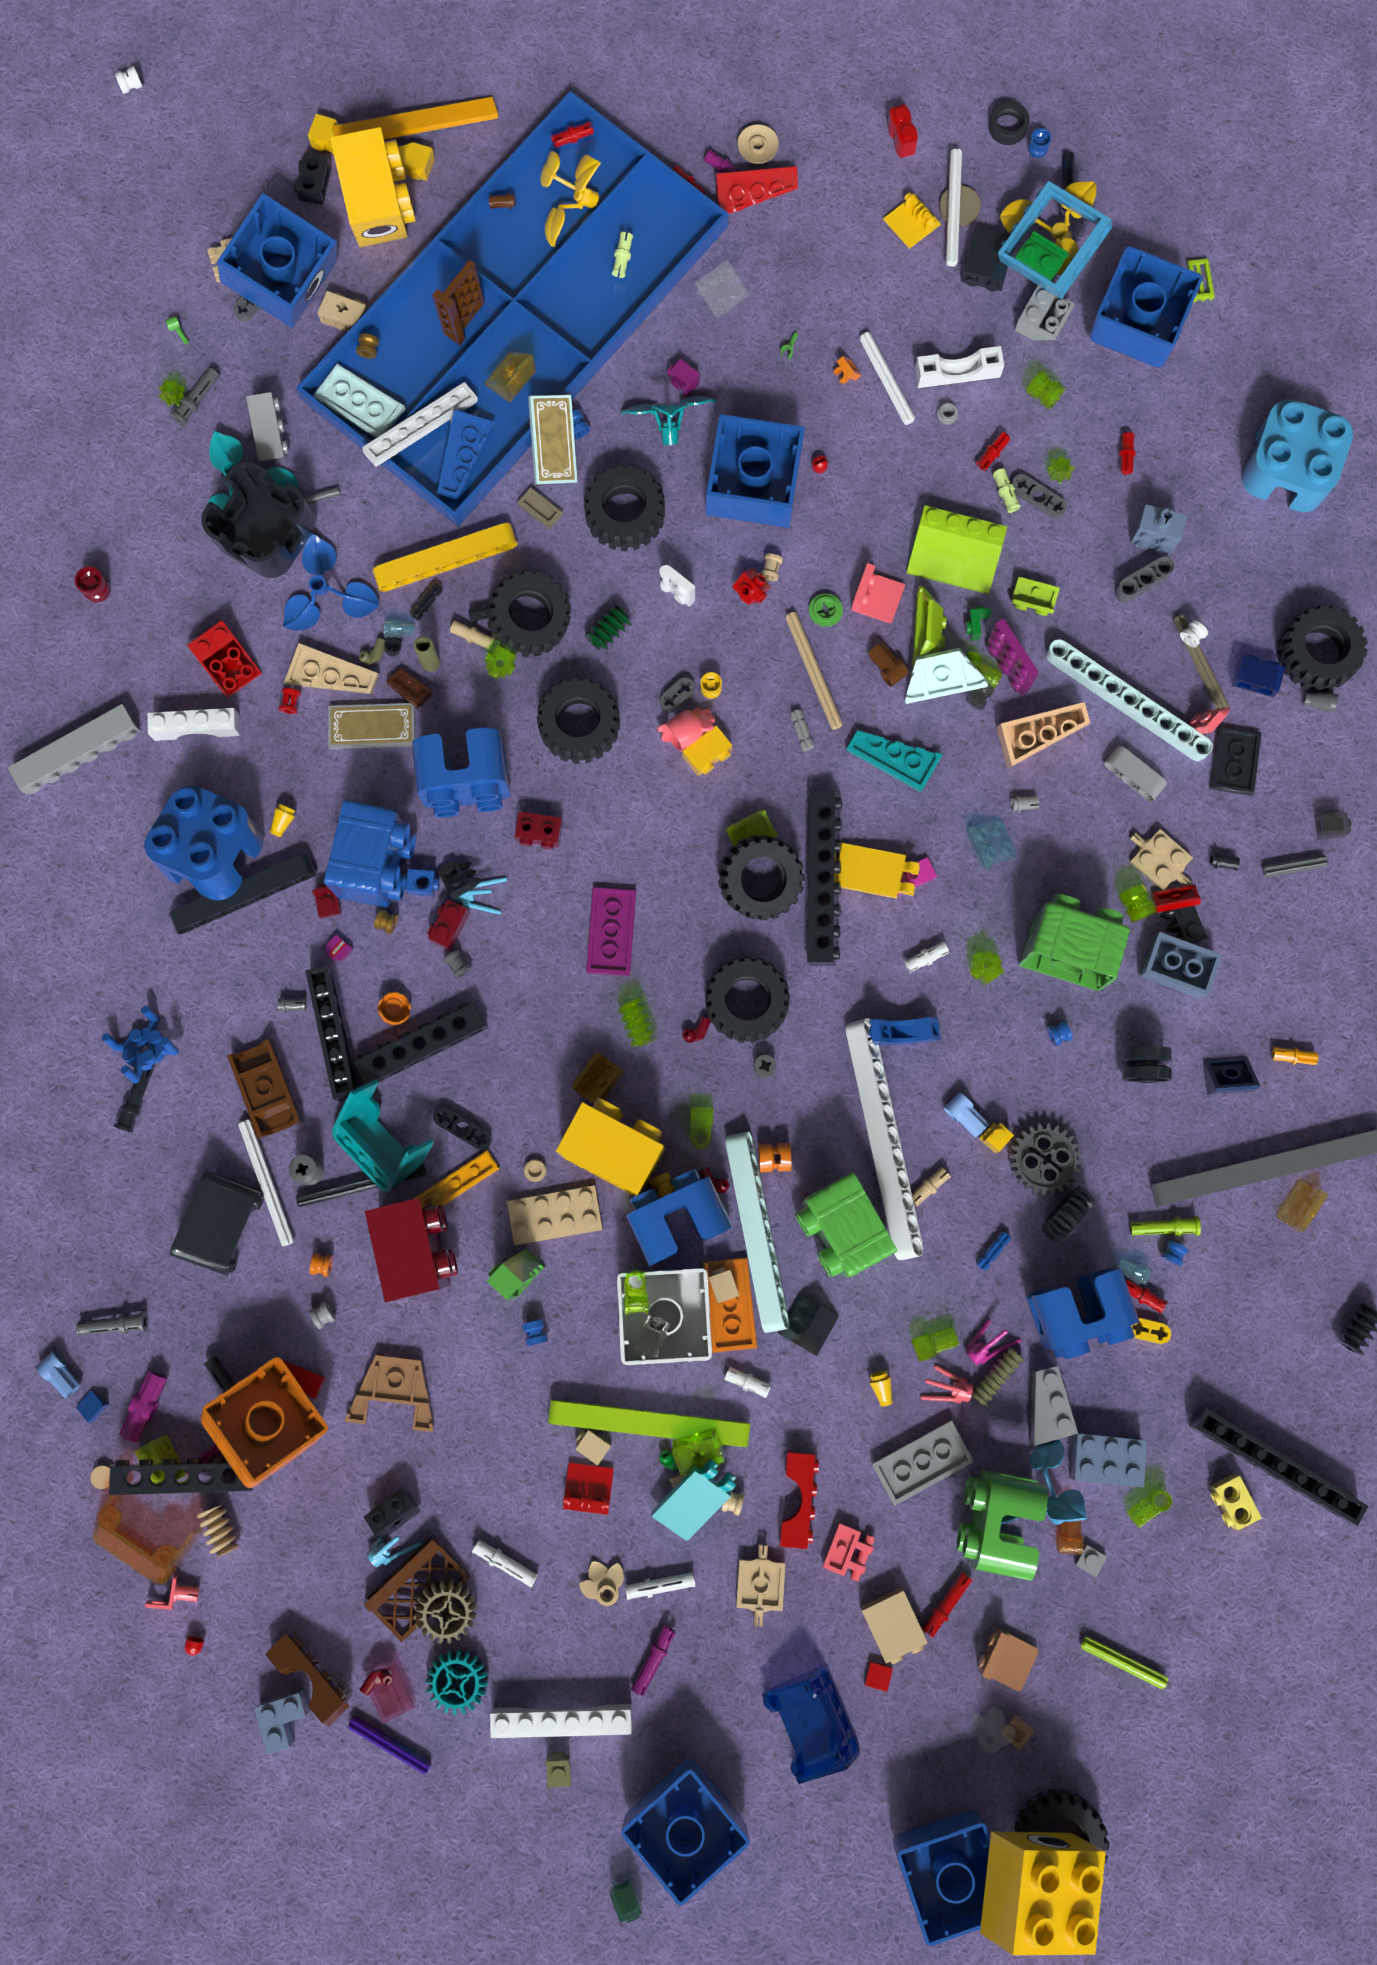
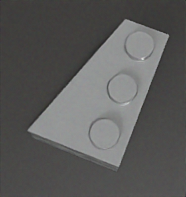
(267, 427)
(1050, 1408)

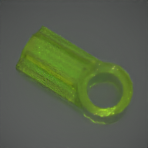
(991, 674)
(930, 1344)
(1147, 1509)

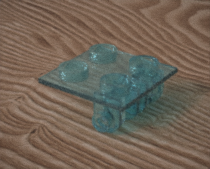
(991, 843)

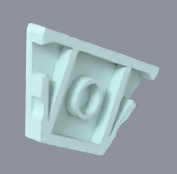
(943, 675)

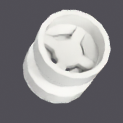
(128, 80)

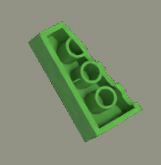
(515, 1274)

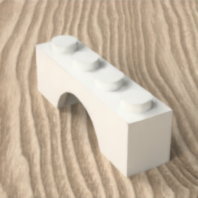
(982, 365)
(177, 723)

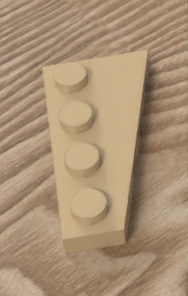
(325, 671)

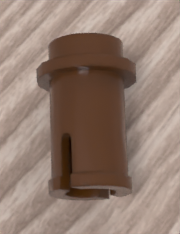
(502, 201)

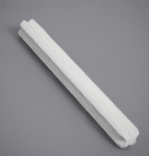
(887, 378)

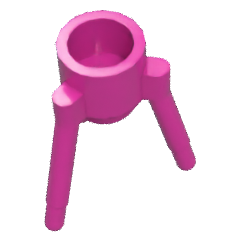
(979, 1352)

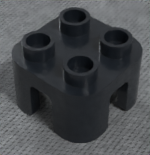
(261, 521)

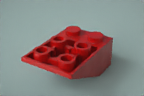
(223, 658)

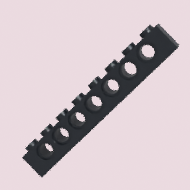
(820, 802)
(1278, 1466)

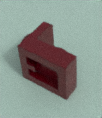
(326, 902)

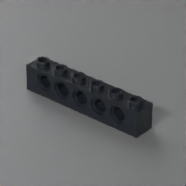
(331, 1032)
(433, 1046)
(121, 1486)

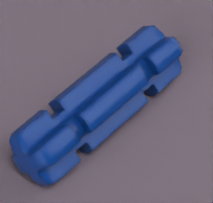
(993, 1250)

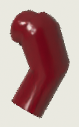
(697, 1033)
(376, 1677)

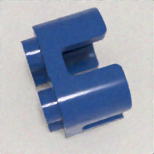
(481, 783)
(200, 839)
(691, 1193)
(1108, 1314)

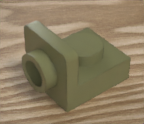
(558, 1770)

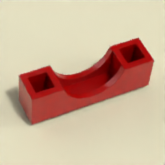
(795, 1529)

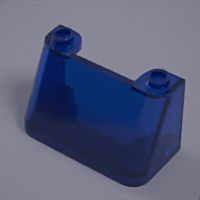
(814, 1724)

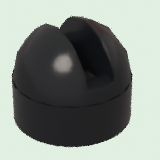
(389, 644)

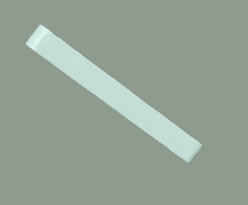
(1139, 700)
(757, 1232)

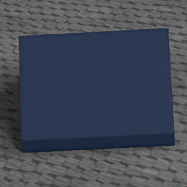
(1229, 1076)

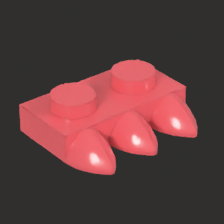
(1209, 720)

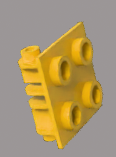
(911, 221)

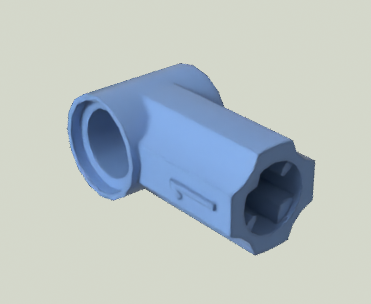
(54, 1369)

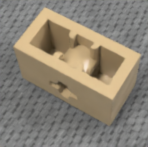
(340, 311)

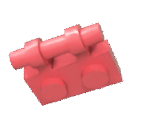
(842, 1549)

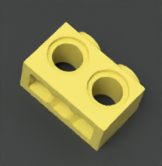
(1239, 1499)

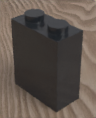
(983, 263)

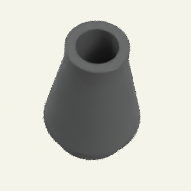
(1323, 701)

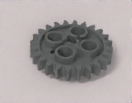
(1035, 1176)

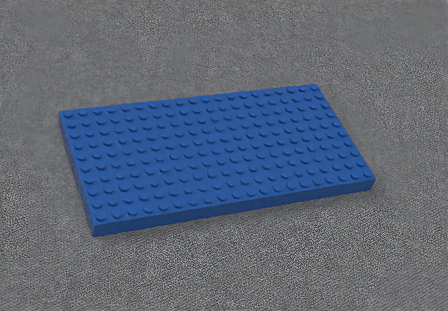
(536, 296)

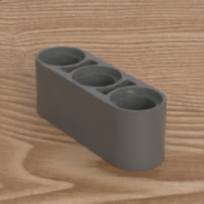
(1150, 572)

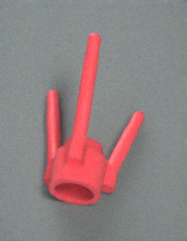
(960, 1390)

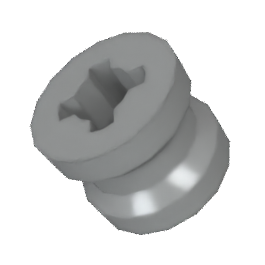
(322, 1315)

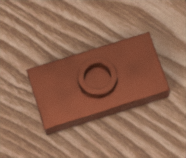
(409, 687)

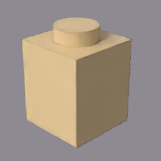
(723, 1285)
(592, 1446)

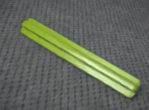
(1124, 1662)

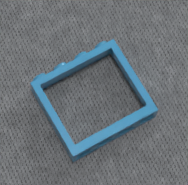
(1030, 215)

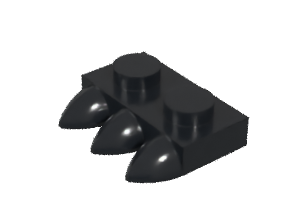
(458, 878)
(1186, 923)

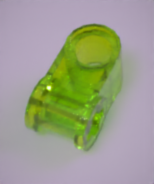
(701, 1122)
(636, 1295)

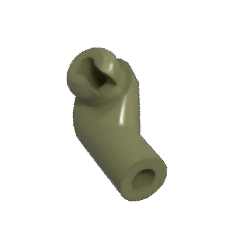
(374, 655)

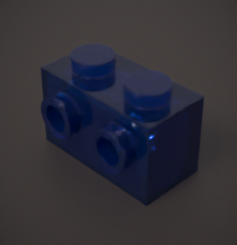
(1258, 675)

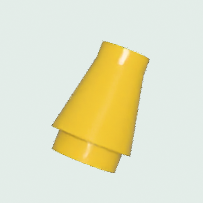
(281, 820)
(881, 1386)

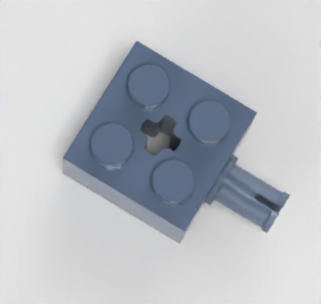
(1158, 529)

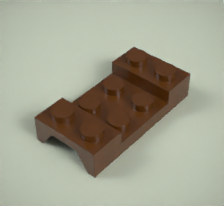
(264, 1089)

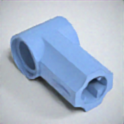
(962, 1111)

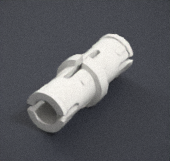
(926, 957)
(747, 1382)

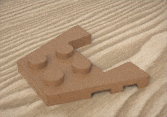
(394, 1382)

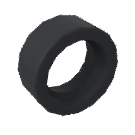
(1008, 108)

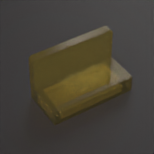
(1301, 1206)

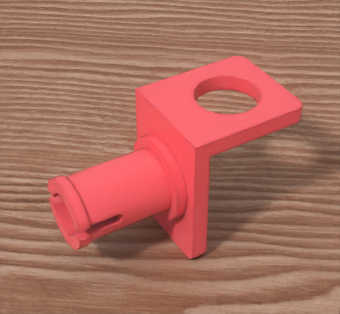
(177, 1593)

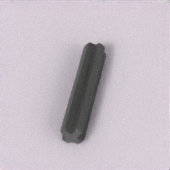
(1295, 866)

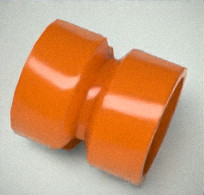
(766, 1157)

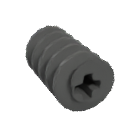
(298, 1167)

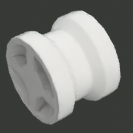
(1194, 633)

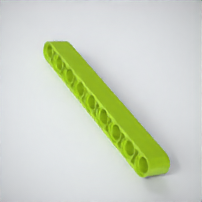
(644, 1422)

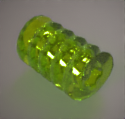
(636, 1024)

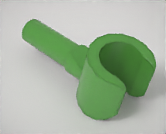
(173, 324)
(789, 347)

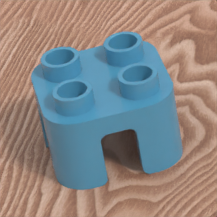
(1298, 451)

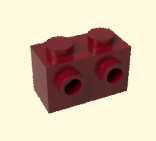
(538, 830)
(448, 925)

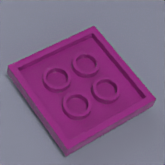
(1011, 658)

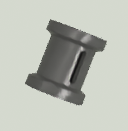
(457, 964)

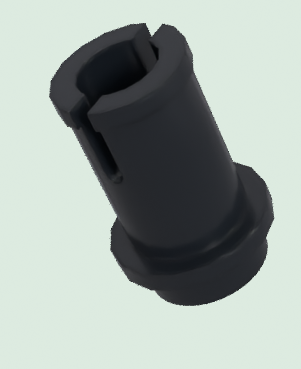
(1224, 861)

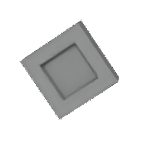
(1091, 1560)

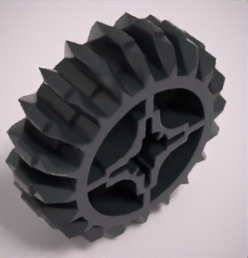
(1067, 1214)

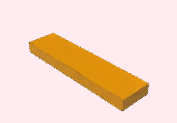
(461, 1180)

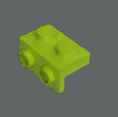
(1035, 596)
(755, 824)
(159, 1450)

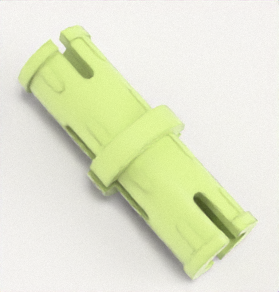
(622, 255)
(1006, 490)

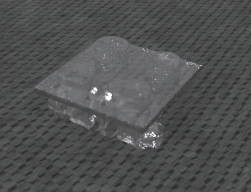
(721, 289)

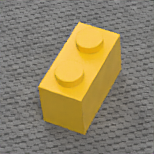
(707, 751)

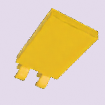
(875, 871)

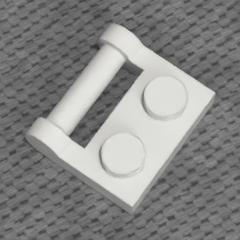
(678, 585)

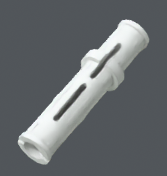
(505, 1563)
(633, 1592)

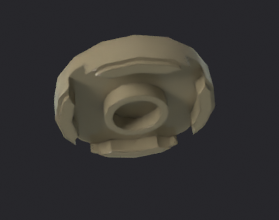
(969, 206)

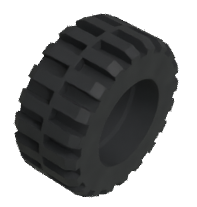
(624, 481)
(528, 586)
(1340, 629)
(578, 693)
(790, 877)
(753, 970)
(1063, 1806)

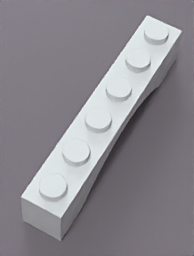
(523, 1722)

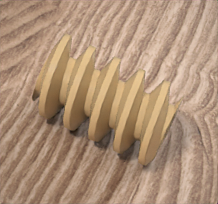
(217, 1531)

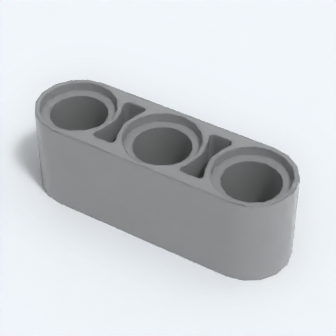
(1135, 773)

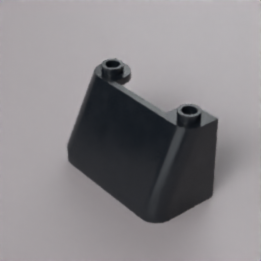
(215, 1222)

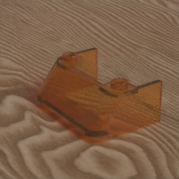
(154, 1566)

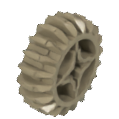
(454, 1613)

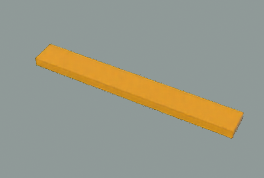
(425, 119)

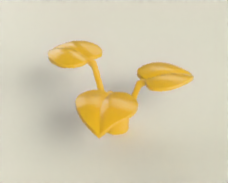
(582, 195)
(1062, 234)

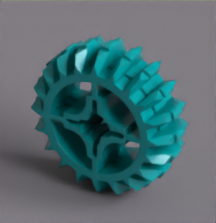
(461, 1691)

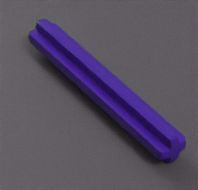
(389, 1745)

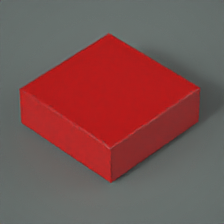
(878, 1676)

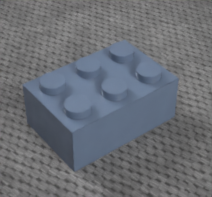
(1180, 965)
(1108, 1459)

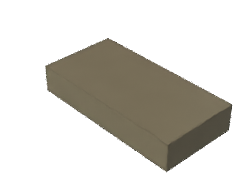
(540, 508)

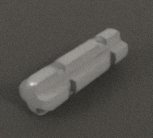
(802, 730)

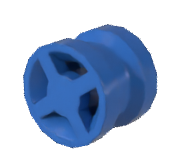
(1059, 1033)
(1174, 1253)

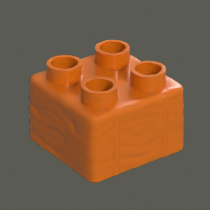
(263, 1422)

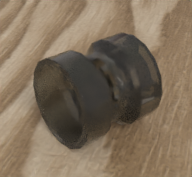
(978, 697)

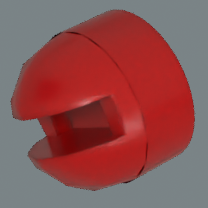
(820, 467)
(193, 1645)

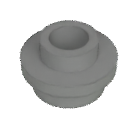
(950, 408)

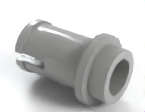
(1024, 803)

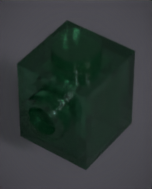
(626, 1901)

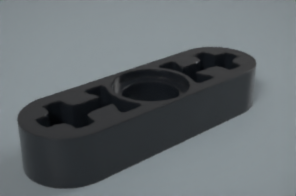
(451, 1114)

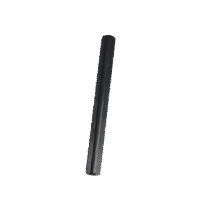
(347, 1189)

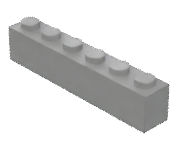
(74, 749)

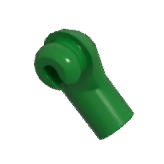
(667, 1460)

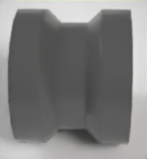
(762, 1068)

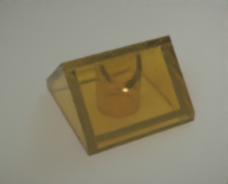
(511, 375)

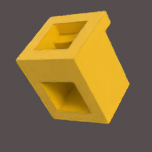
(996, 1137)

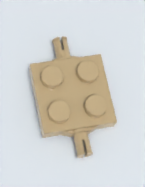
(1161, 859)
(760, 1585)

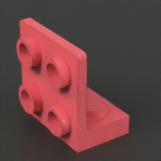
(877, 596)

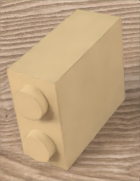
(894, 1626)

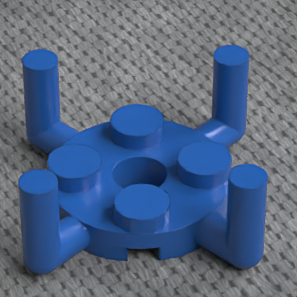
(138, 1038)

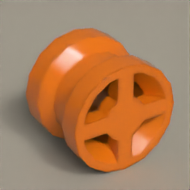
(321, 1264)

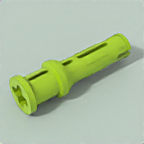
(1175, 1226)

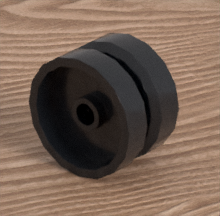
(1147, 1063)

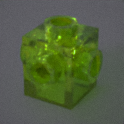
(500, 654)
(988, 974)

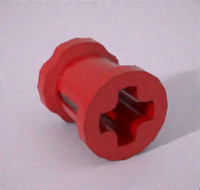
(289, 708)

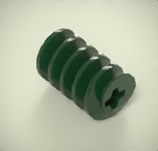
(608, 628)

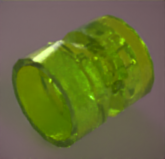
(1045, 389)
(1137, 903)

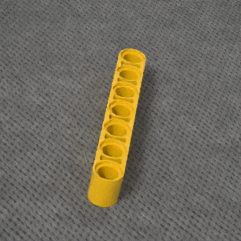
(444, 557)

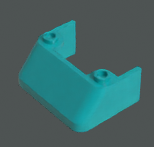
(371, 1144)

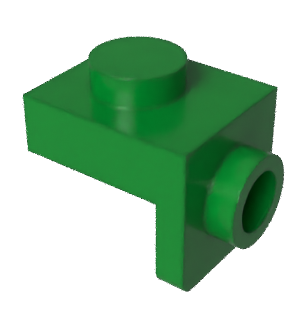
(973, 625)

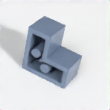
(275, 1718)

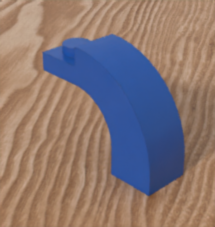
(904, 1032)

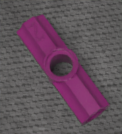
(143, 1406)

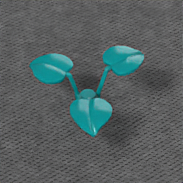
(669, 428)
(227, 452)

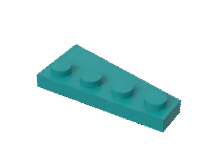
(900, 761)

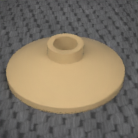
(758, 136)

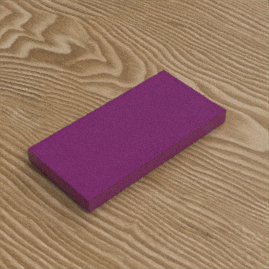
(611, 931)

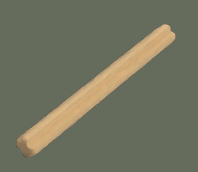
(814, 671)

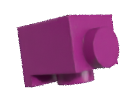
(683, 377)

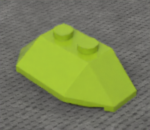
(928, 625)

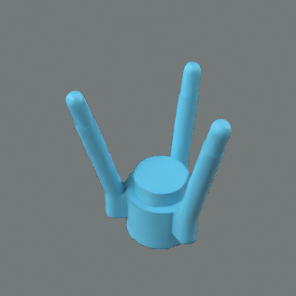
(469, 896)
(381, 1551)

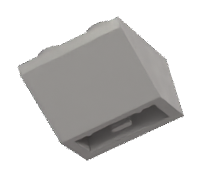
(1044, 316)

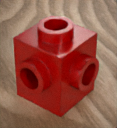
(751, 587)

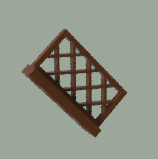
(459, 303)
(400, 1577)

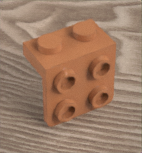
(1007, 1660)

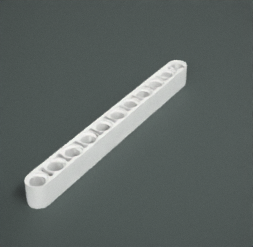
(884, 1141)

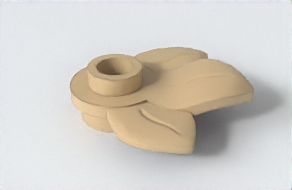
(601, 1579)

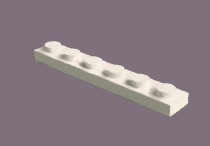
(419, 424)

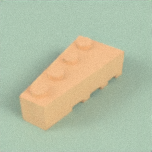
(1034, 733)

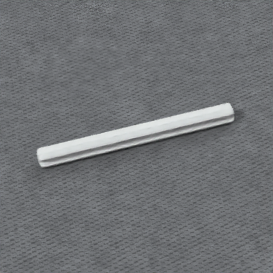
(954, 207)
(266, 1182)

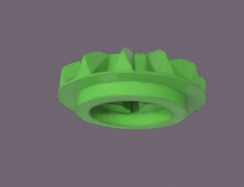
(831, 602)

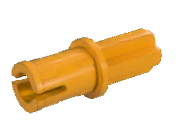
(1294, 1055)

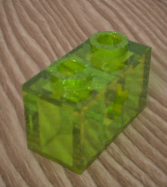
(697, 1450)

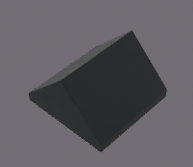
(809, 1324)

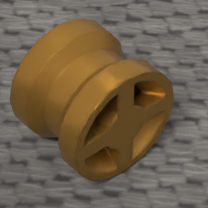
(367, 346)
(386, 921)

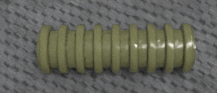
(426, 653)
(997, 1376)

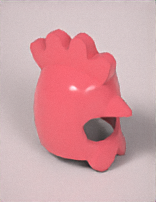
(686, 727)

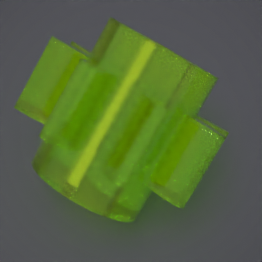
(167, 388)
(1056, 465)

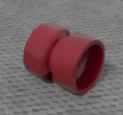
(92, 584)

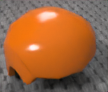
(394, 1008)

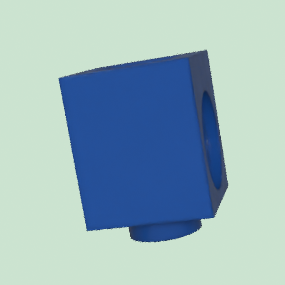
(415, 876)

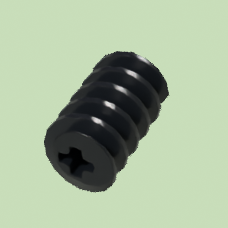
(1360, 1330)

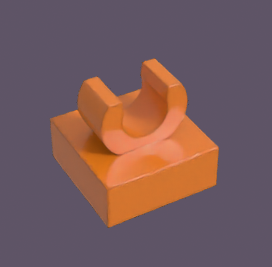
(848, 368)

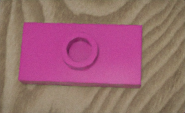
(925, 874)

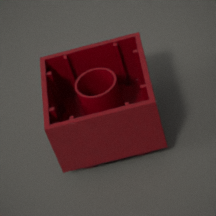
(410, 1248)

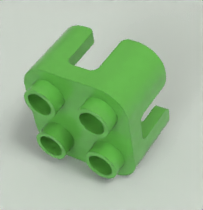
(991, 1499)

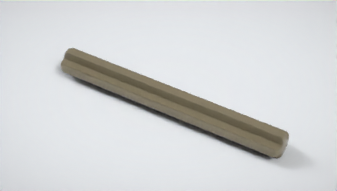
(1203, 667)

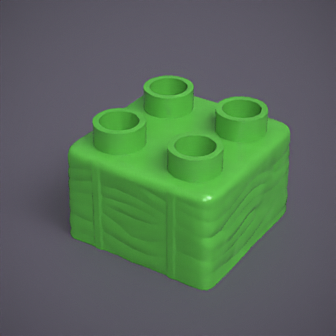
(1076, 943)
(846, 1226)

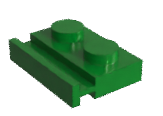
(1042, 256)

